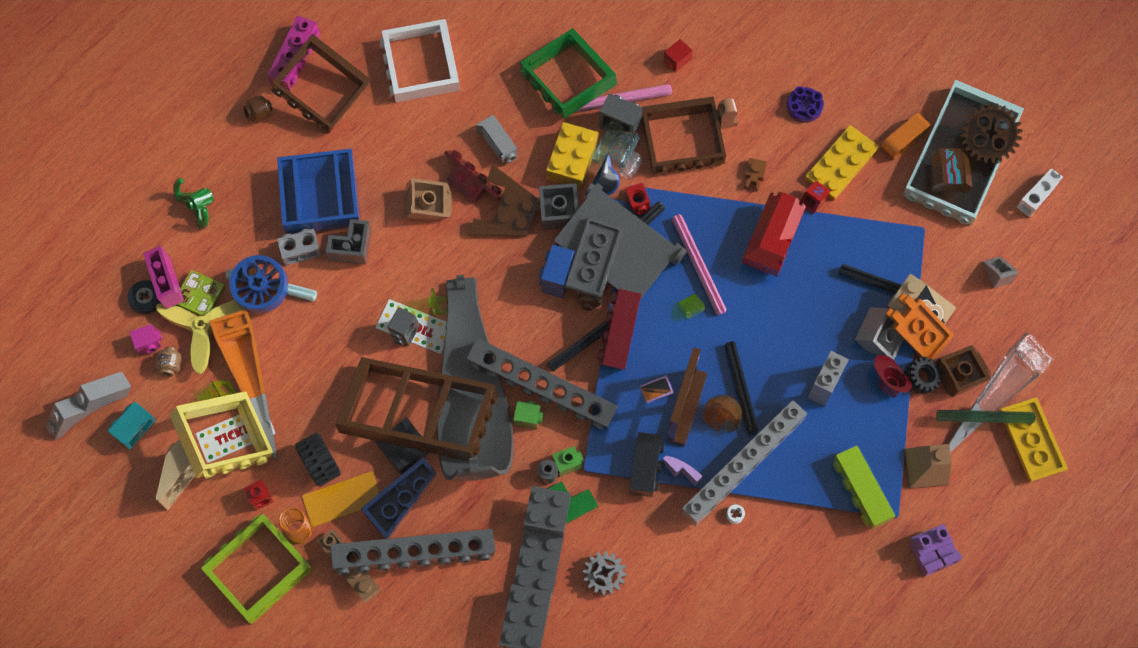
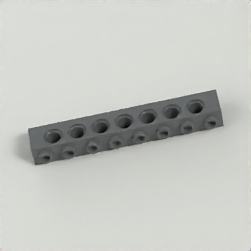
(482, 349)
(482, 538)

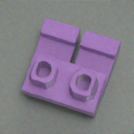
(934, 550)

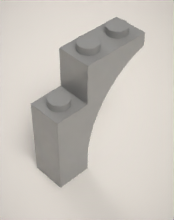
(87, 400)

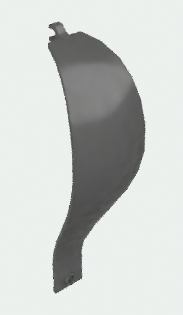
(462, 407)

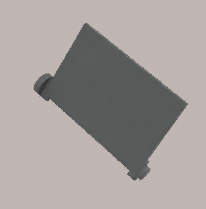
(641, 250)

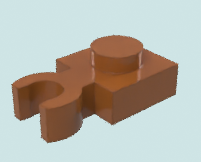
(755, 172)

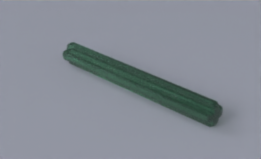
(985, 416)

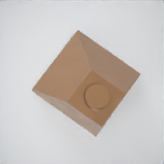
(928, 465)

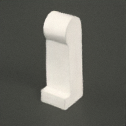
(1039, 193)

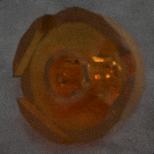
(722, 413)

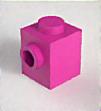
(146, 339)

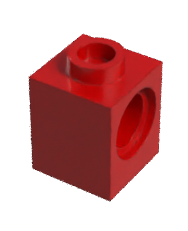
(634, 192)
(258, 495)

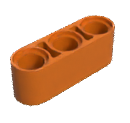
(906, 135)

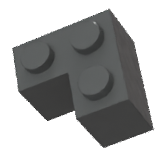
(353, 247)

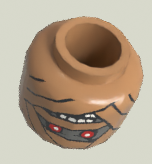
(168, 362)

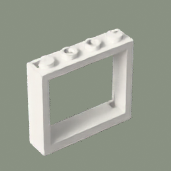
(426, 89)

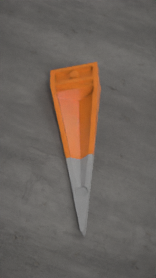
(238, 346)

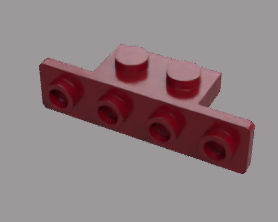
(468, 180)

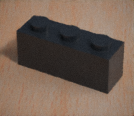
(646, 464)

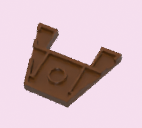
(514, 211)

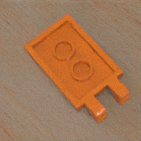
(920, 327)

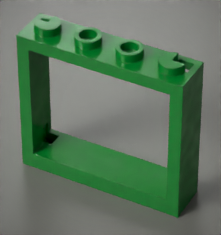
(557, 46)

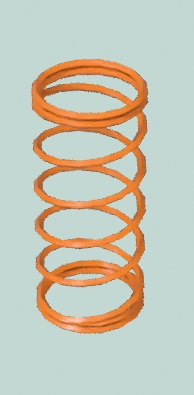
(306, 526)

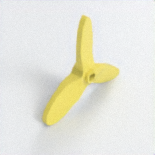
(200, 327)

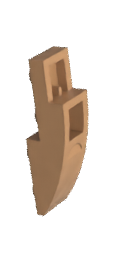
(360, 582)

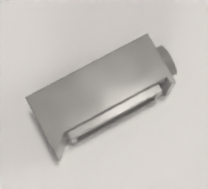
(497, 139)

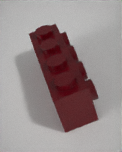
(619, 329)

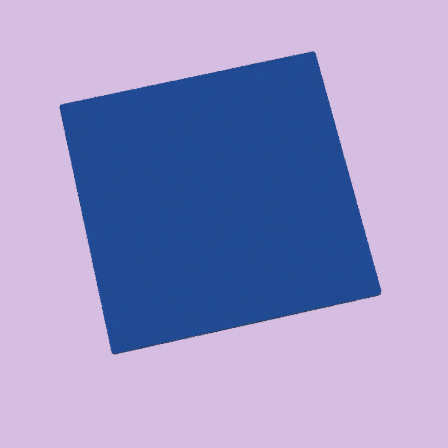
(782, 340)

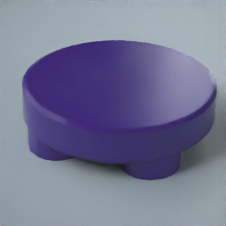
(805, 104)

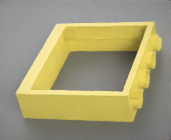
(206, 407)

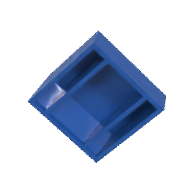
(318, 191)

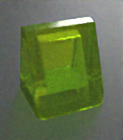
(691, 306)

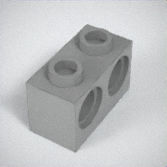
(300, 251)

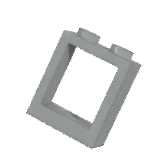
(827, 378)

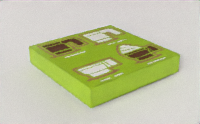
(200, 293)

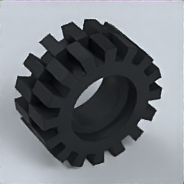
(931, 370)

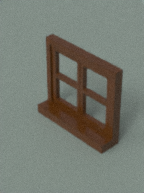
(687, 401)

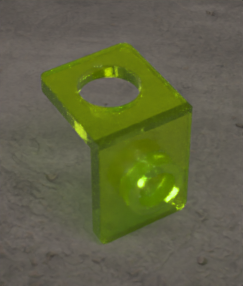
(434, 302)
(214, 390)

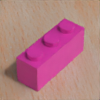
(163, 277)

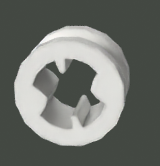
(738, 519)

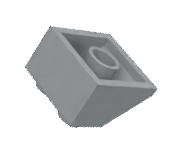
(878, 335)

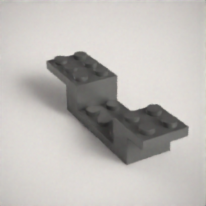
(536, 569)

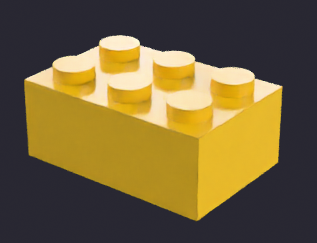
(572, 155)

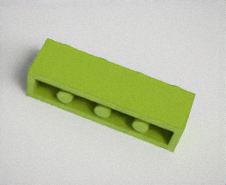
(863, 487)

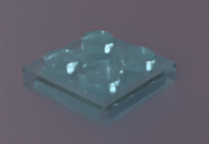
(618, 146)

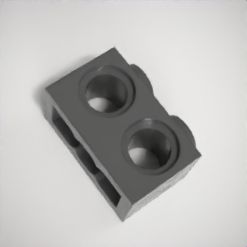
(403, 326)

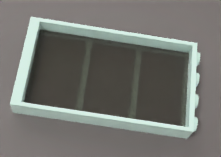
(947, 134)

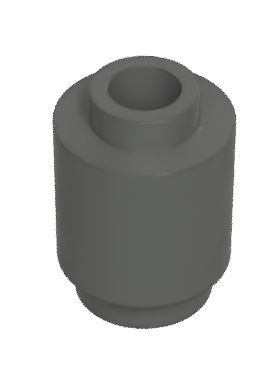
(548, 477)

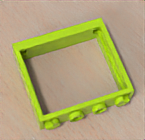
(275, 593)

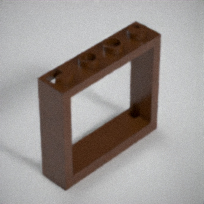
(335, 60)
(680, 109)

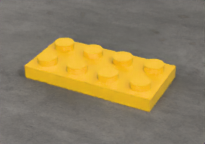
(843, 161)
(1035, 443)

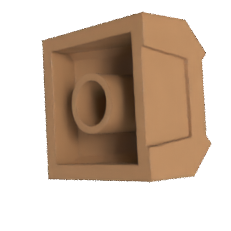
(427, 199)

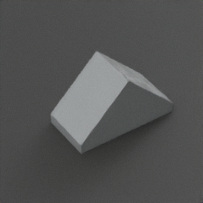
(999, 271)

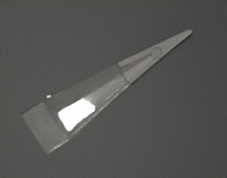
(1016, 371)

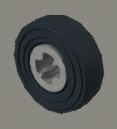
(136, 301)

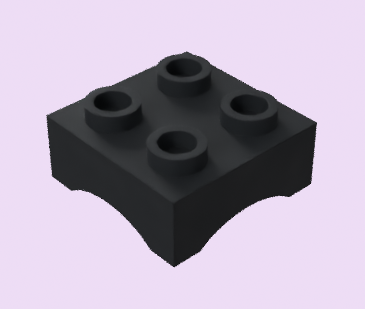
(402, 457)

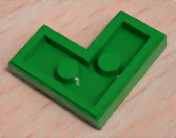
(579, 504)

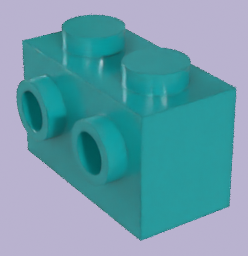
(131, 425)

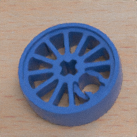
(243, 268)

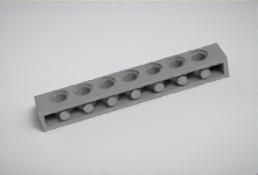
(743, 463)

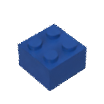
(556, 271)

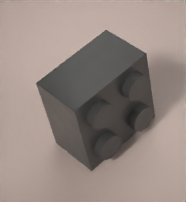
(620, 115)
(557, 205)

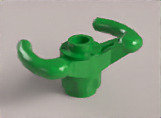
(195, 201)

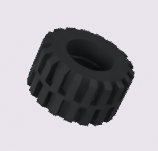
(317, 459)

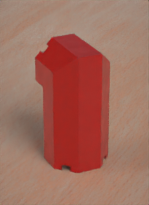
(774, 233)

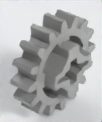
(602, 565)

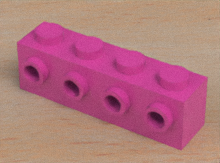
(297, 36)

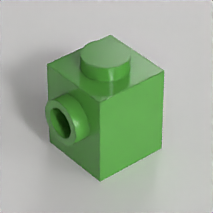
(528, 415)
(568, 461)

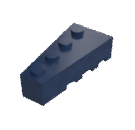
(394, 503)

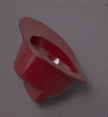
(891, 377)

